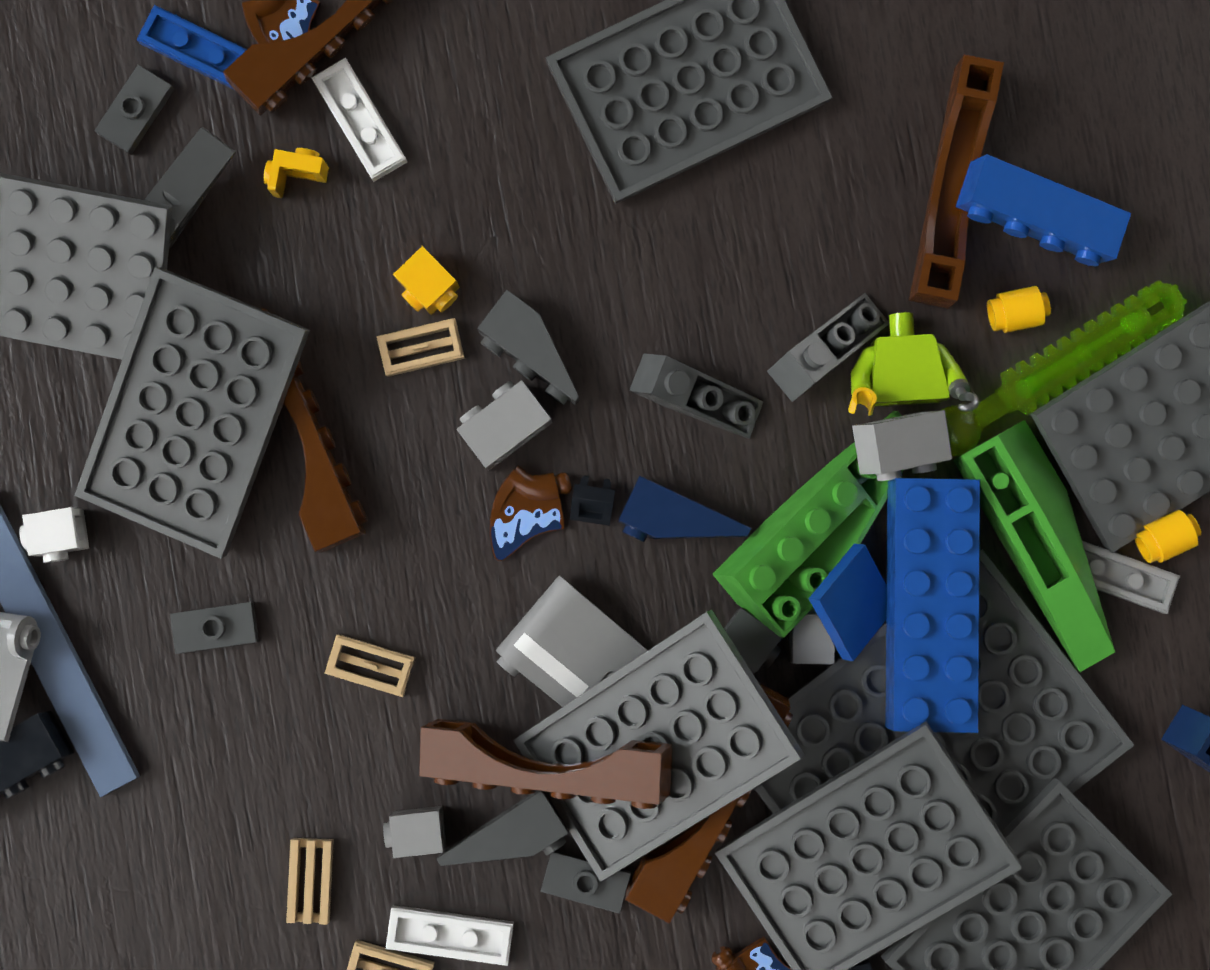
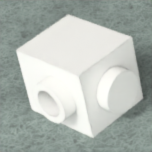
(54, 533)

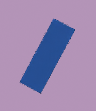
(189, 44)

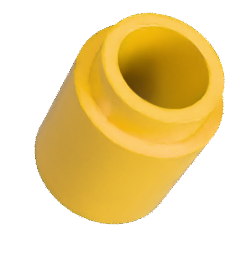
(1018, 309)
(1168, 537)

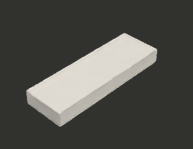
(359, 119)
(449, 935)

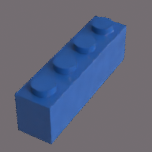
(1042, 210)

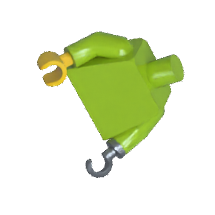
(907, 371)

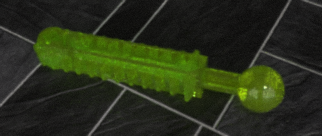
(1070, 361)

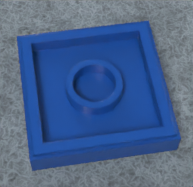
(852, 602)

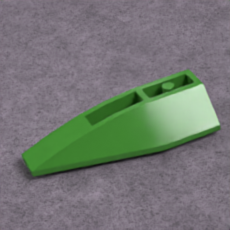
(1042, 538)
(803, 542)

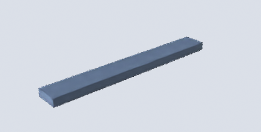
(63, 671)

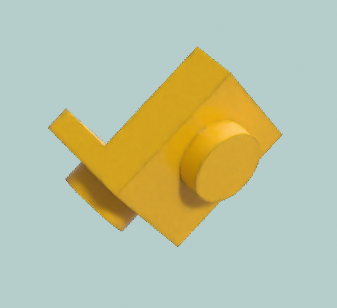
(301, 164)

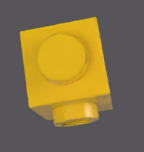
(426, 283)

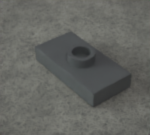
(134, 109)
(214, 627)
(576, 881)

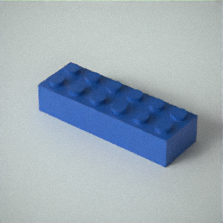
(932, 604)

